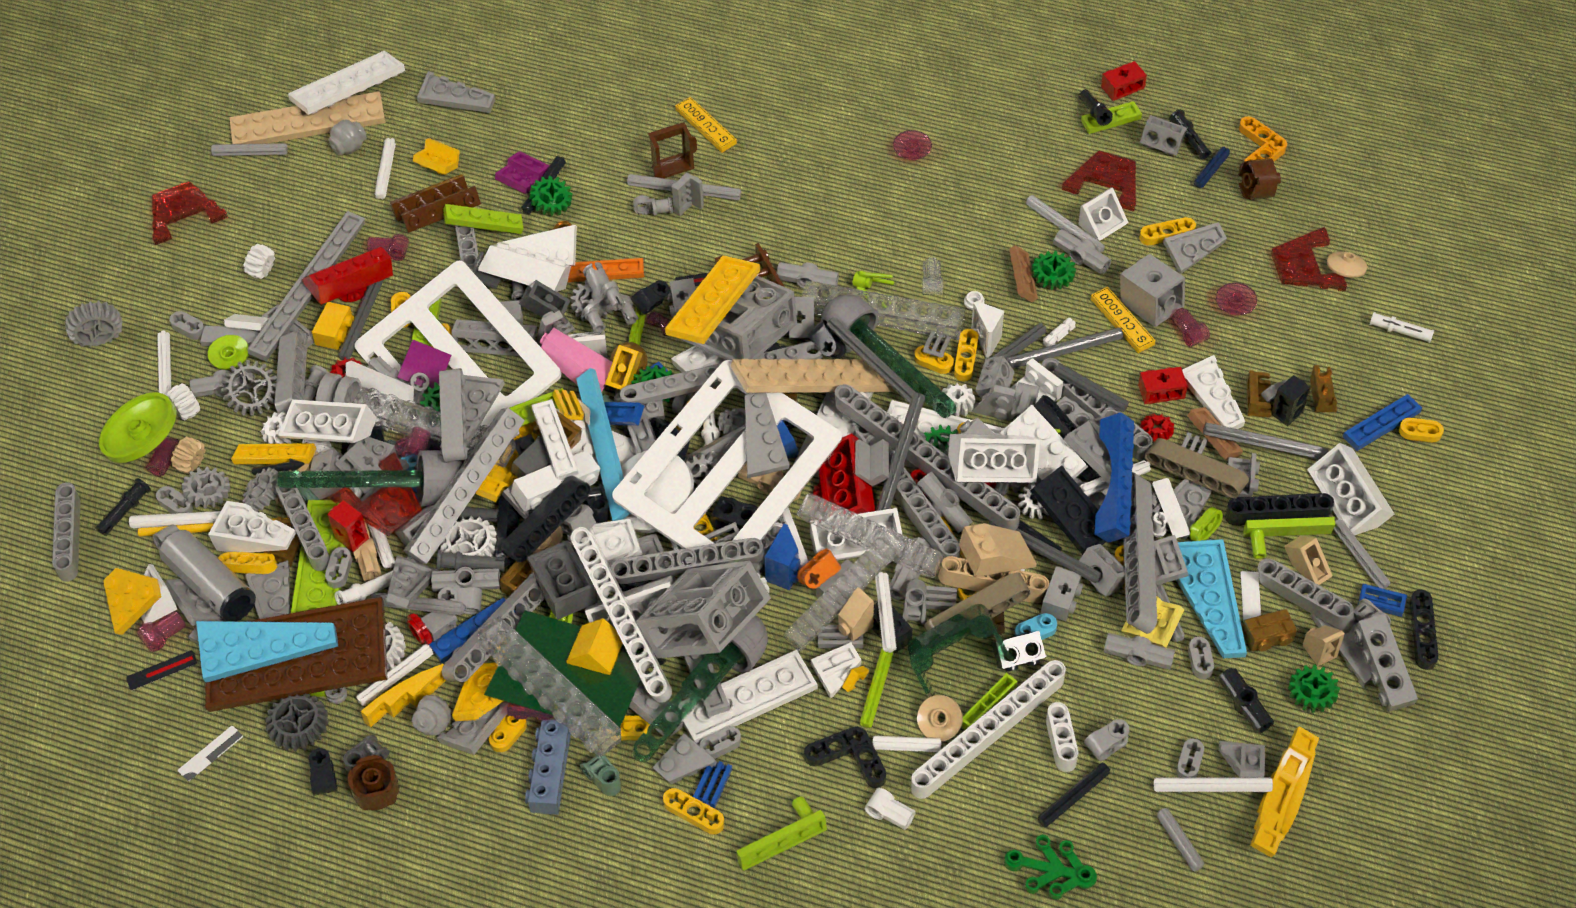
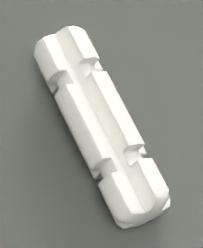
(1059, 332)

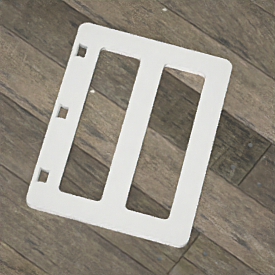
(416, 311)
(680, 526)

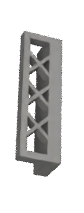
(477, 330)

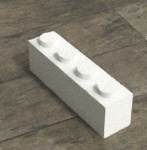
(538, 485)

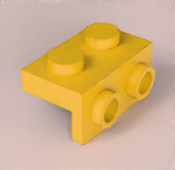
(437, 157)

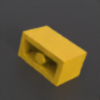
(332, 325)
(623, 367)

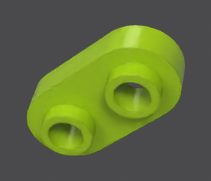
(1206, 524)

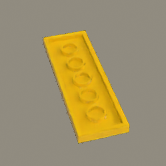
(712, 299)

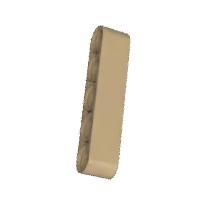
(958, 573)

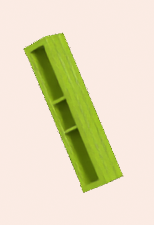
(989, 700)

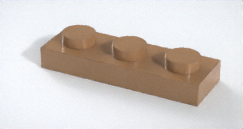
(1023, 274)
(1224, 447)

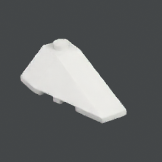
(246, 530)

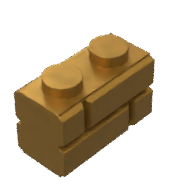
(1269, 630)

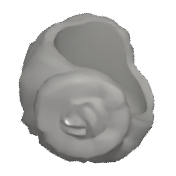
(346, 137)
(431, 715)

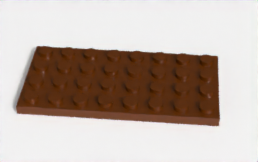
(355, 661)

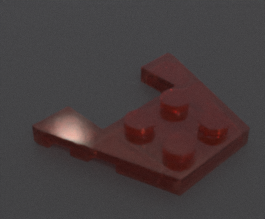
(1107, 171)
(180, 203)
(1298, 265)
(387, 507)

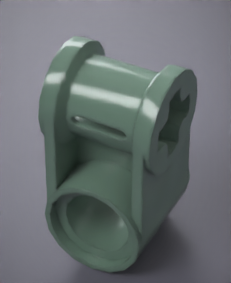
(601, 770)

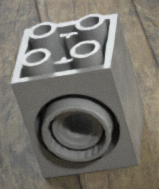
(1152, 290)

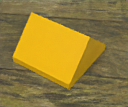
(596, 647)

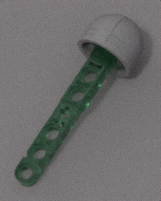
(861, 321)
(430, 478)
(739, 655)

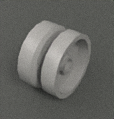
(338, 389)

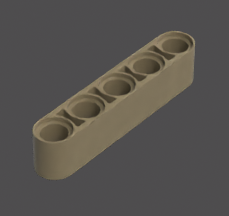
(1196, 468)
(995, 597)

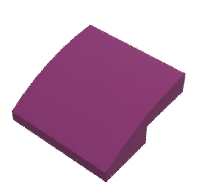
(521, 172)
(424, 360)

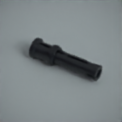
(1097, 109)
(1190, 134)
(129, 499)

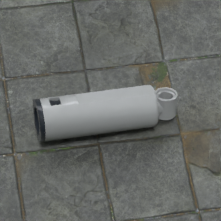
(204, 573)

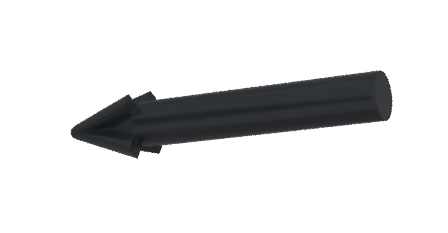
(293, 465)

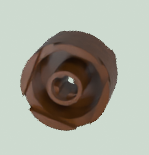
(1258, 179)
(373, 783)

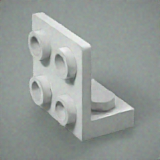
(1044, 379)

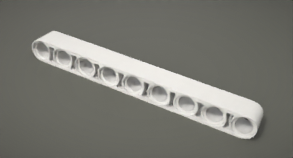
(625, 622)
(984, 737)

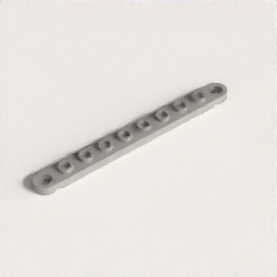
(694, 379)

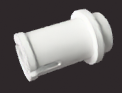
(1159, 524)

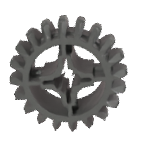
(282, 721)

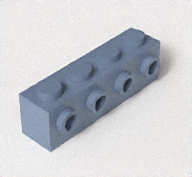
(549, 768)

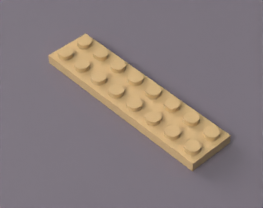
(295, 123)
(806, 375)

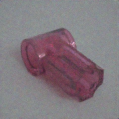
(394, 246)
(1192, 331)
(414, 442)
(162, 457)
(155, 634)

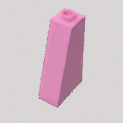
(574, 357)

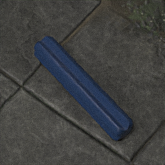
(1211, 167)

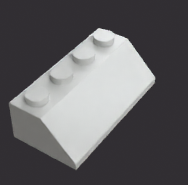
(525, 267)
(327, 421)
(994, 458)
(1352, 488)
(845, 549)
(638, 599)

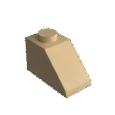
(1308, 559)
(856, 615)
(1323, 643)

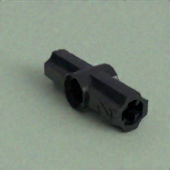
(1253, 710)

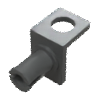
(487, 279)

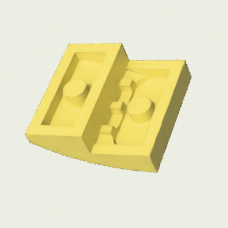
(1167, 621)

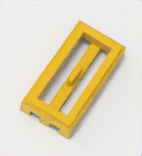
(572, 404)

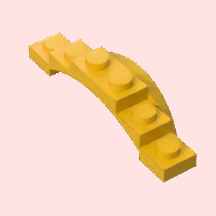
(501, 477)
(1289, 785)

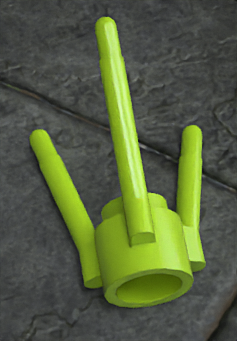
(864, 279)

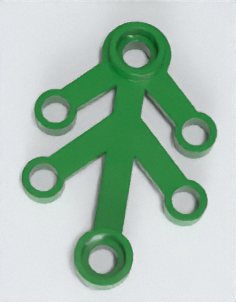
(1054, 868)

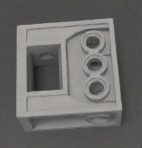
(752, 322)
(703, 610)

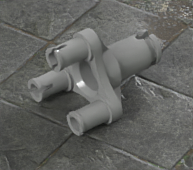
(605, 298)

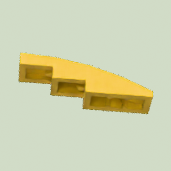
(402, 694)

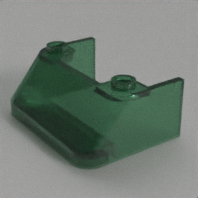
(973, 620)

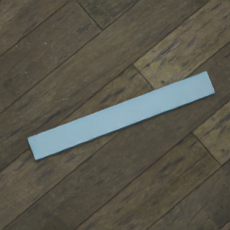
(602, 439)

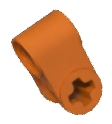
(819, 568)

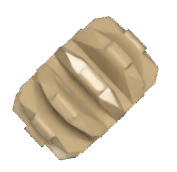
(188, 455)

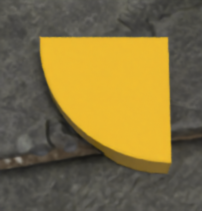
(854, 676)

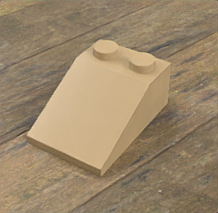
(994, 549)

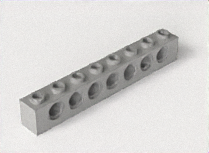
(464, 485)

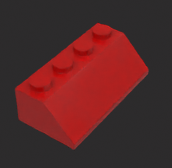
(349, 275)
(840, 482)

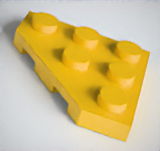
(129, 597)
(472, 701)

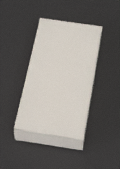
(246, 322)

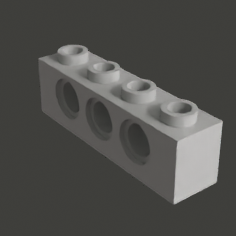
(1379, 628)

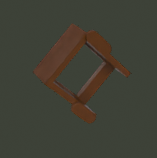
(677, 163)

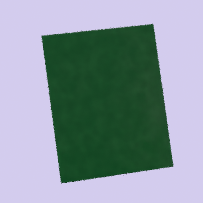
(554, 642)

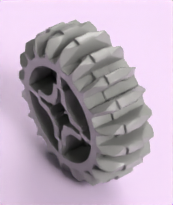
(93, 324)
(241, 390)

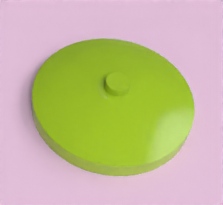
(137, 427)

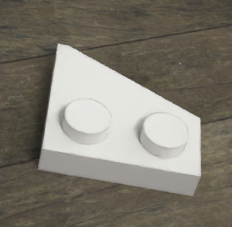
(835, 667)

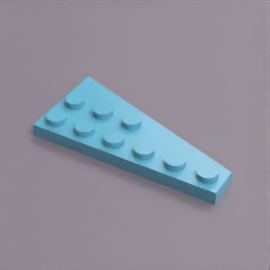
(1212, 594)
(246, 646)

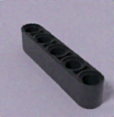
(1059, 420)
(1290, 506)
(546, 518)

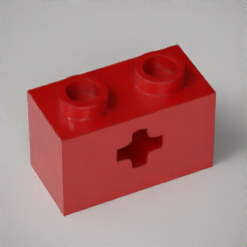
(1123, 80)
(1162, 385)
(348, 525)

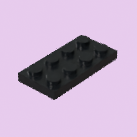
(1069, 508)

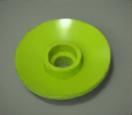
(226, 346)

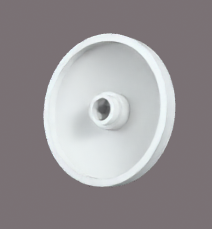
(668, 490)

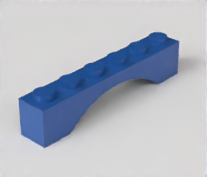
(1113, 517)

